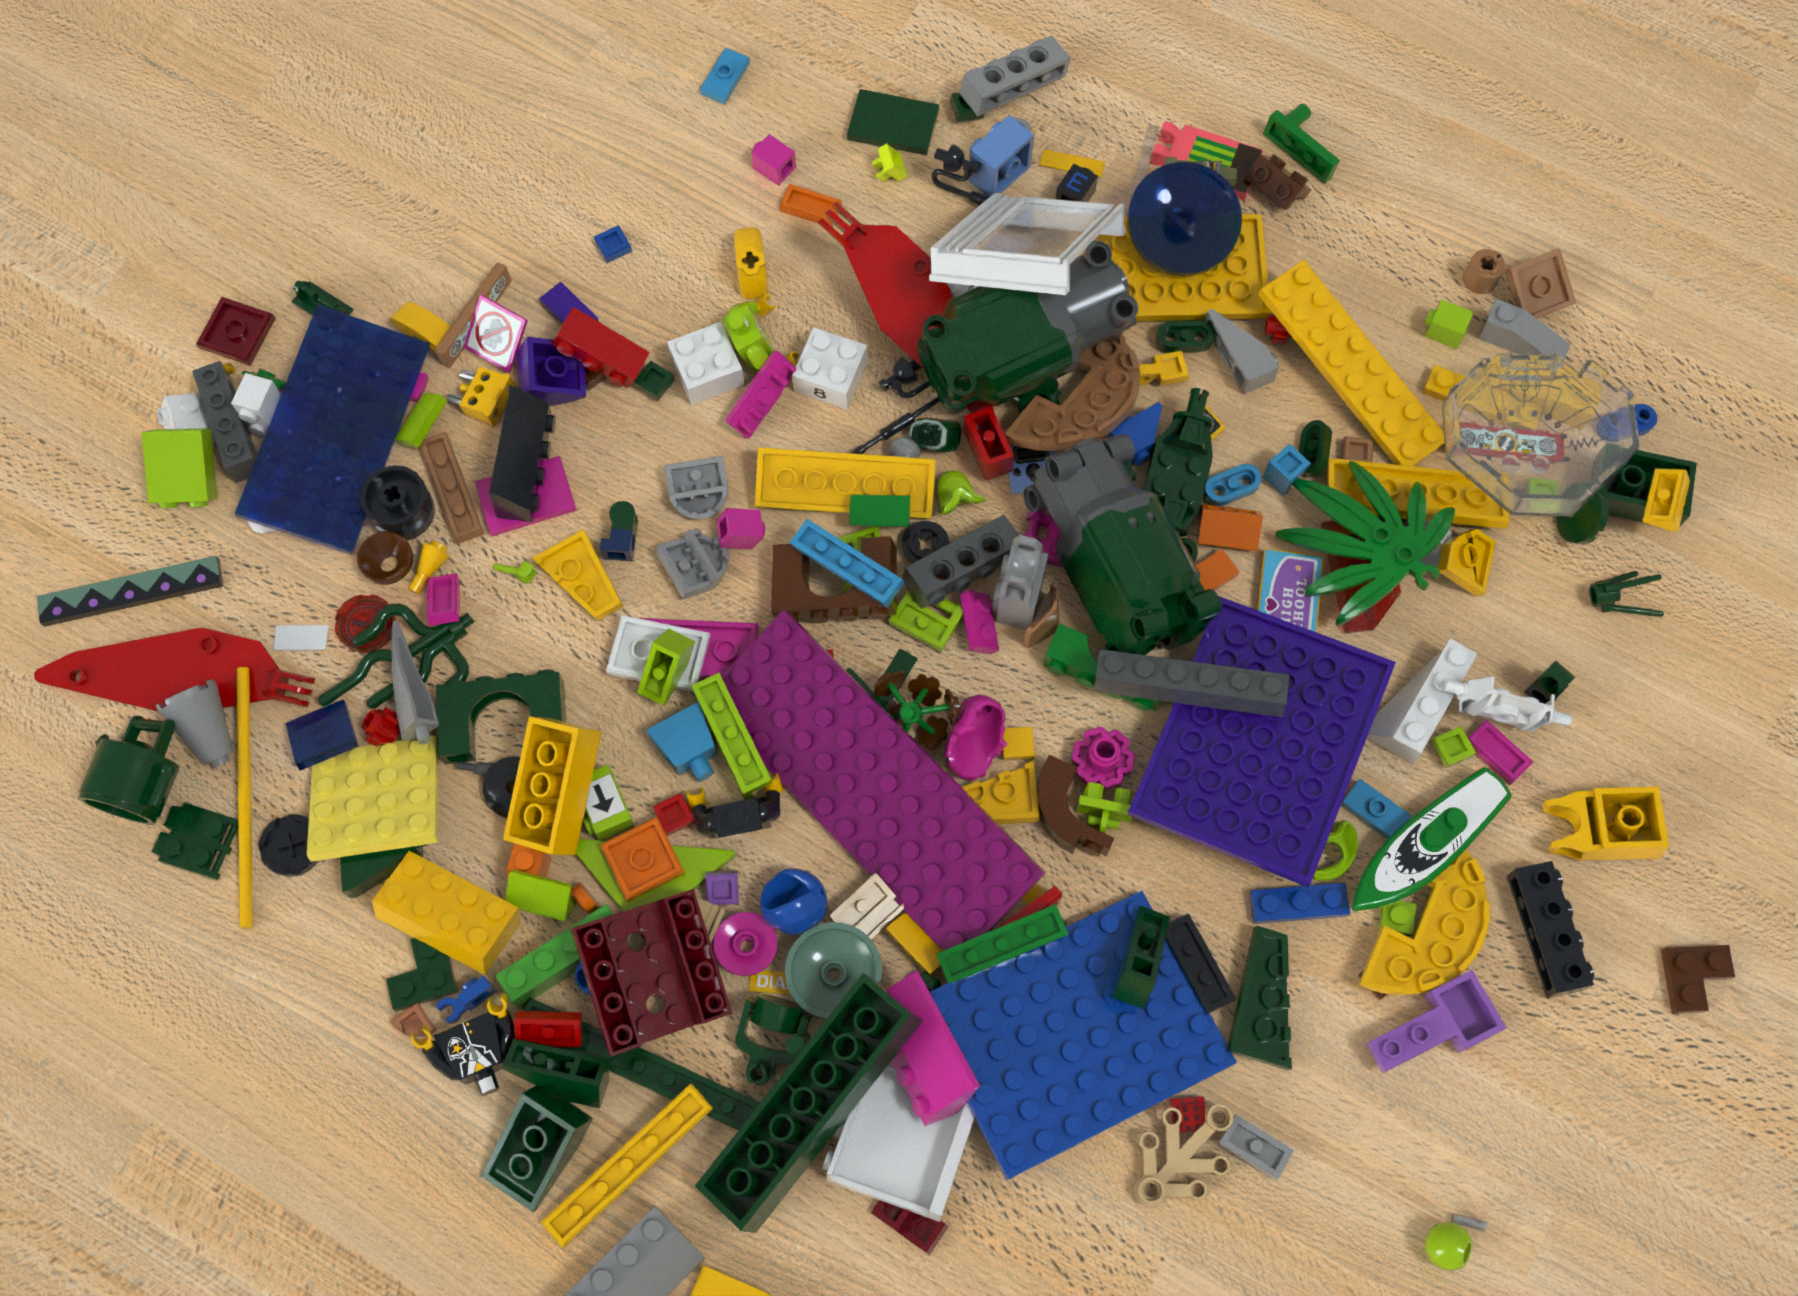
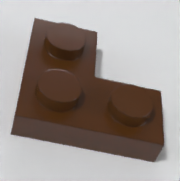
(1687, 970)

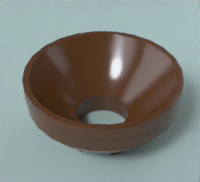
(377, 549)

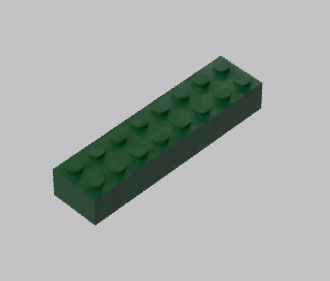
(808, 1104)

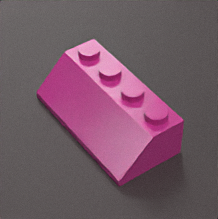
(931, 1061)

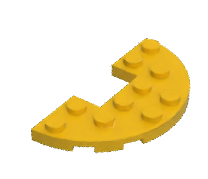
(1444, 939)

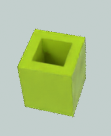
(1447, 323)

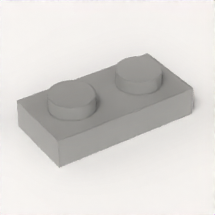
(1256, 1147)

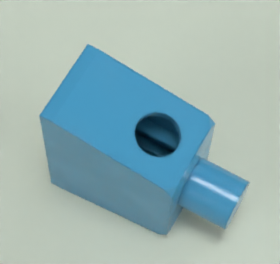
(685, 742)

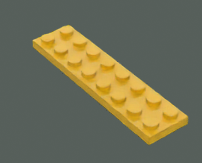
(1352, 365)

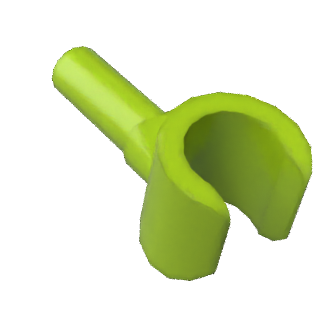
(524, 573)

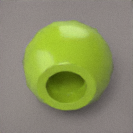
(1448, 1246)

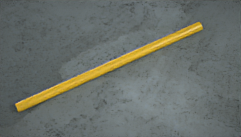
(244, 799)

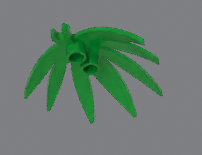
(1389, 545)

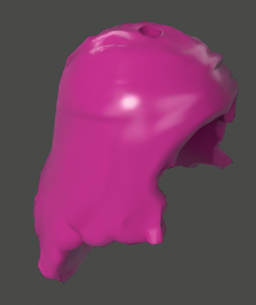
(975, 737)

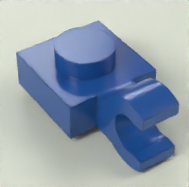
(472, 995)

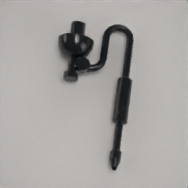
(953, 161)
(903, 374)

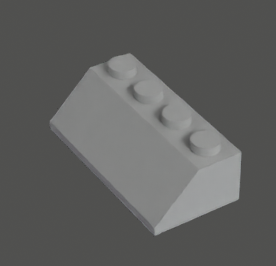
(643, 1263)

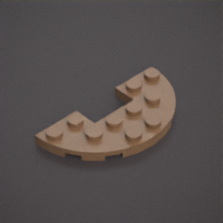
(1090, 410)

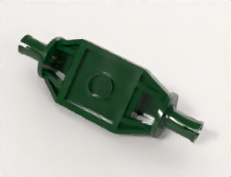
(1182, 463)

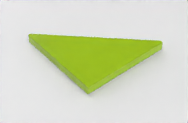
(693, 860)

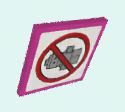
(495, 333)

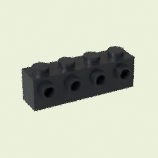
(1550, 929)

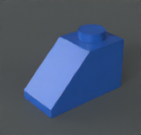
(1142, 431)

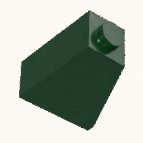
(367, 870)

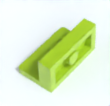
(540, 895)

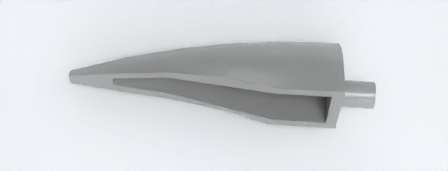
(412, 700)

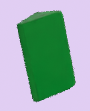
(879, 510)

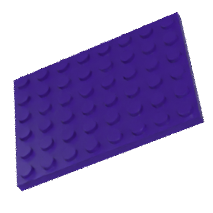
(1260, 781)

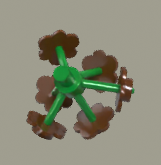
(925, 691)

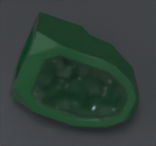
(936, 434)

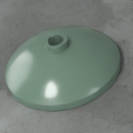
(828, 949)

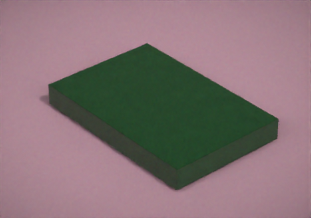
(893, 120)

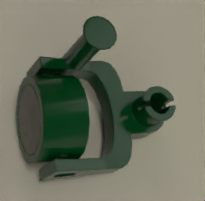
(776, 1015)

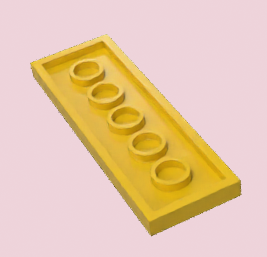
(829, 478)
(1440, 486)

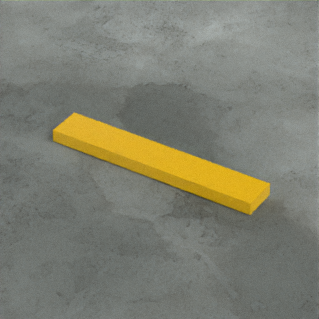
(627, 1165)

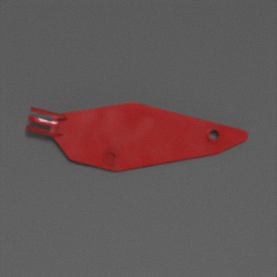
(894, 280)
(164, 665)

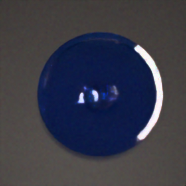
(1184, 219)

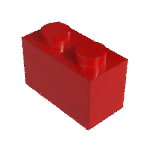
(988, 443)

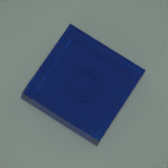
(321, 735)

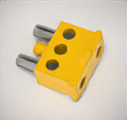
(484, 396)

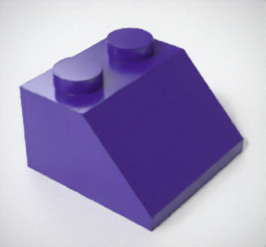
(549, 373)

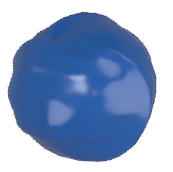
(793, 901)

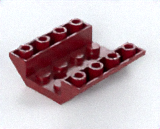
(671, 964)

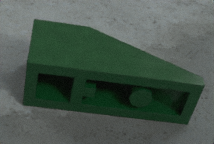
(1141, 958)
(562, 1072)

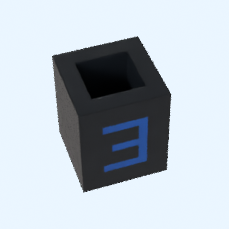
(1077, 185)

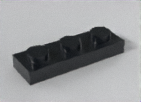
(1198, 964)

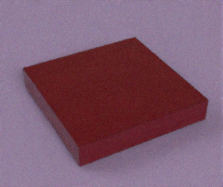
(235, 331)

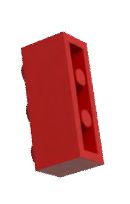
(600, 348)

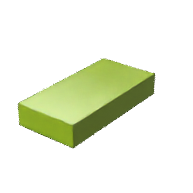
(421, 420)

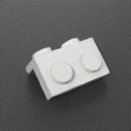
(183, 412)

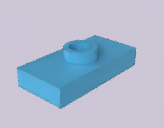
(725, 75)
(1375, 809)

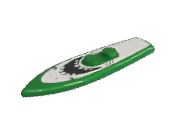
(1431, 840)

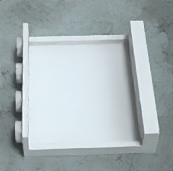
(893, 1155)

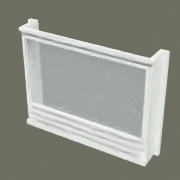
(1022, 243)

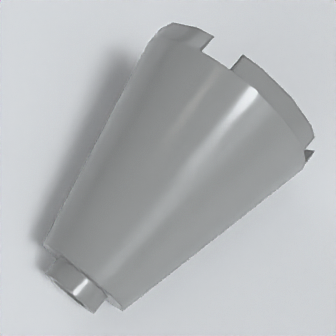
(200, 722)

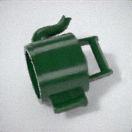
(130, 775)

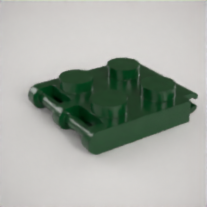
(195, 840)

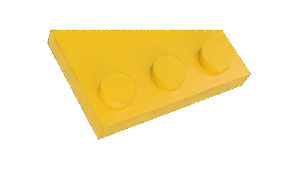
(582, 574)
(1009, 796)

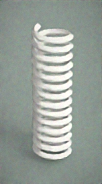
(1470, 1221)

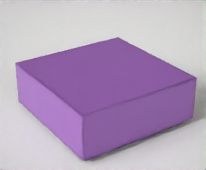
(722, 887)

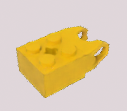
(1600, 828)

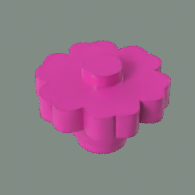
(1103, 757)

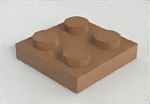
(1541, 284)

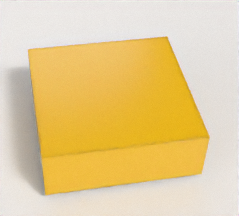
(1019, 743)

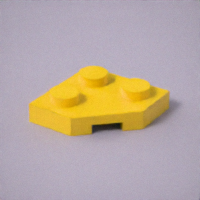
(1468, 560)

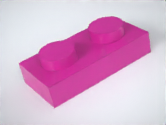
(979, 622)

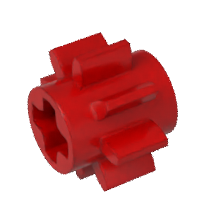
(1276, 330)
(381, 726)

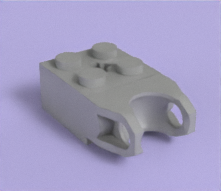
(1020, 583)

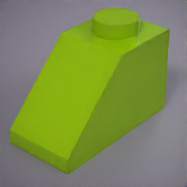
(665, 666)

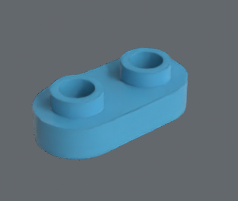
(1230, 485)

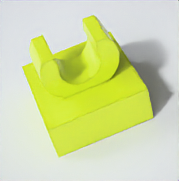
(891, 163)

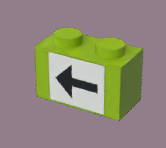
(606, 806)

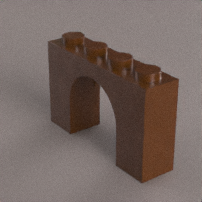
(793, 593)

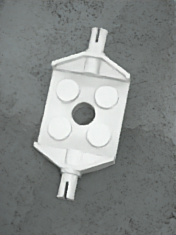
(1525, 713)

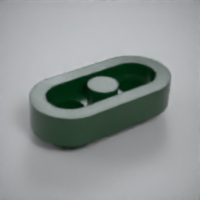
(1184, 333)
(1315, 446)

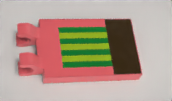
(1198, 145)

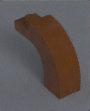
(1056, 815)

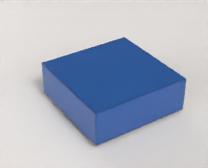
(612, 244)

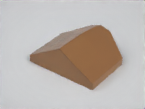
(1046, 619)

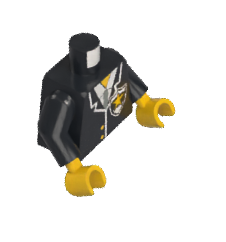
(736, 816)
(473, 1048)

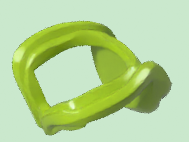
(955, 489)
(1346, 838)

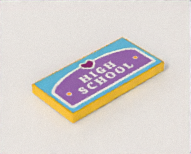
(1284, 583)

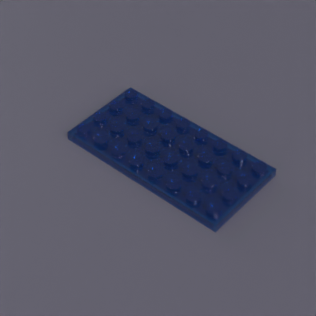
(332, 429)

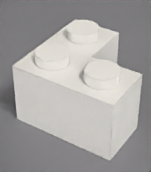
(256, 403)

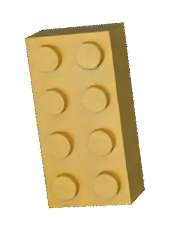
(552, 786)
(446, 912)

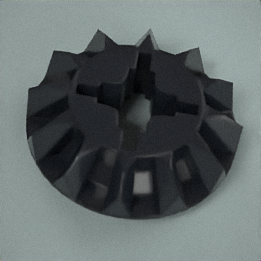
(924, 531)

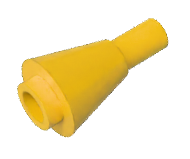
(430, 560)

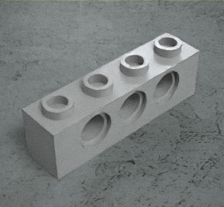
(1014, 75)

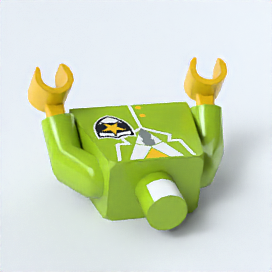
(749, 334)

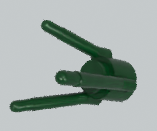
(1608, 591)

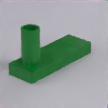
(1298, 144)

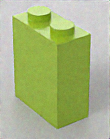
(179, 466)

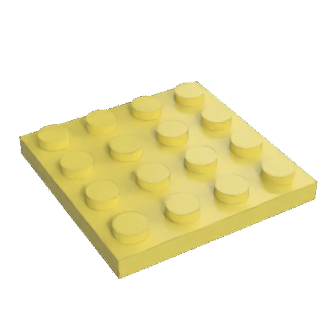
(374, 800)

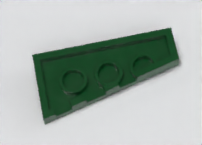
(1262, 1006)

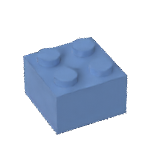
(1003, 156)

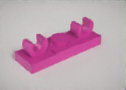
(761, 394)

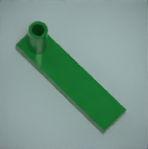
(1002, 944)

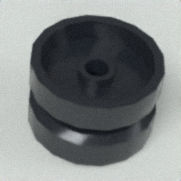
(398, 501)

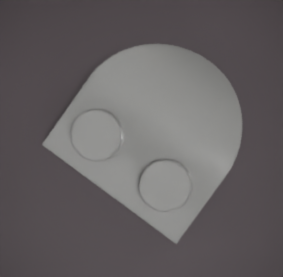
(697, 486)
(694, 562)

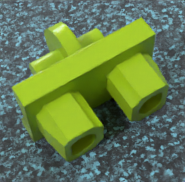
(1105, 812)

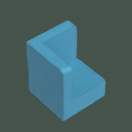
(1285, 469)

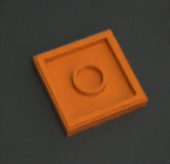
(642, 859)

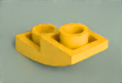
(420, 322)

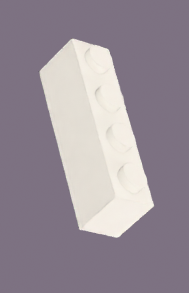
(1416, 709)

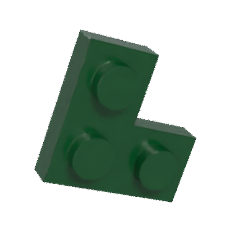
(429, 982)

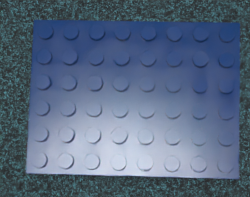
(1066, 1056)

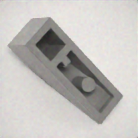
(1520, 332)
(1243, 354)

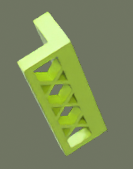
(731, 735)

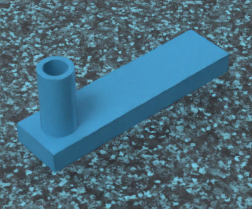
(847, 563)

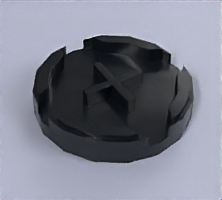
(285, 846)

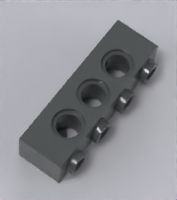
(229, 430)
(929, 590)

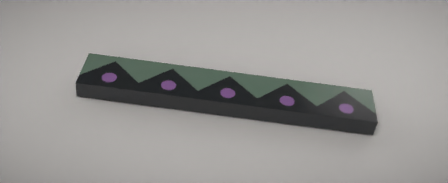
(129, 591)

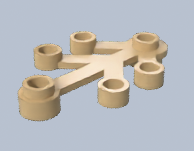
(1179, 1159)

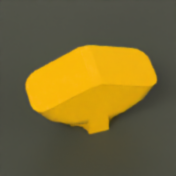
(750, 263)

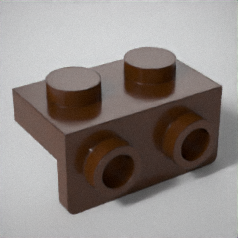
(1277, 182)

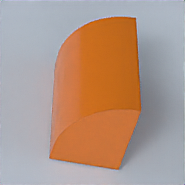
(1229, 527)

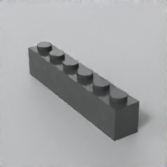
(1192, 683)

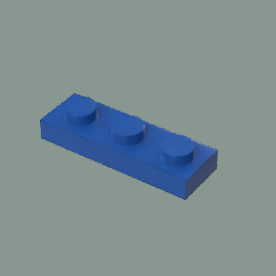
(1299, 903)

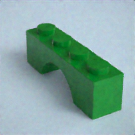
(1071, 656)

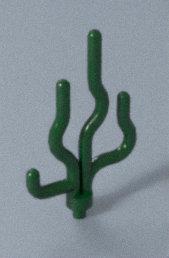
(435, 639)

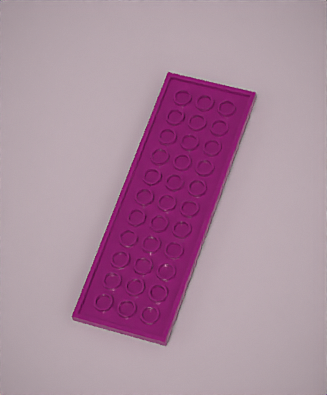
(876, 787)

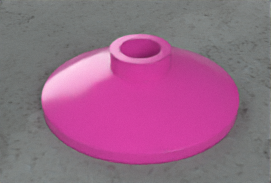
(742, 928)

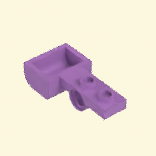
(1458, 1013)

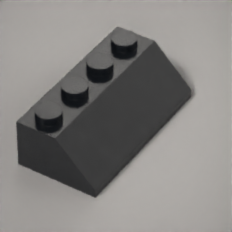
(521, 456)

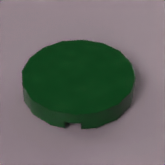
(1586, 522)

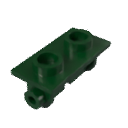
(310, 295)

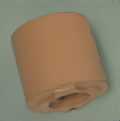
(1484, 271)

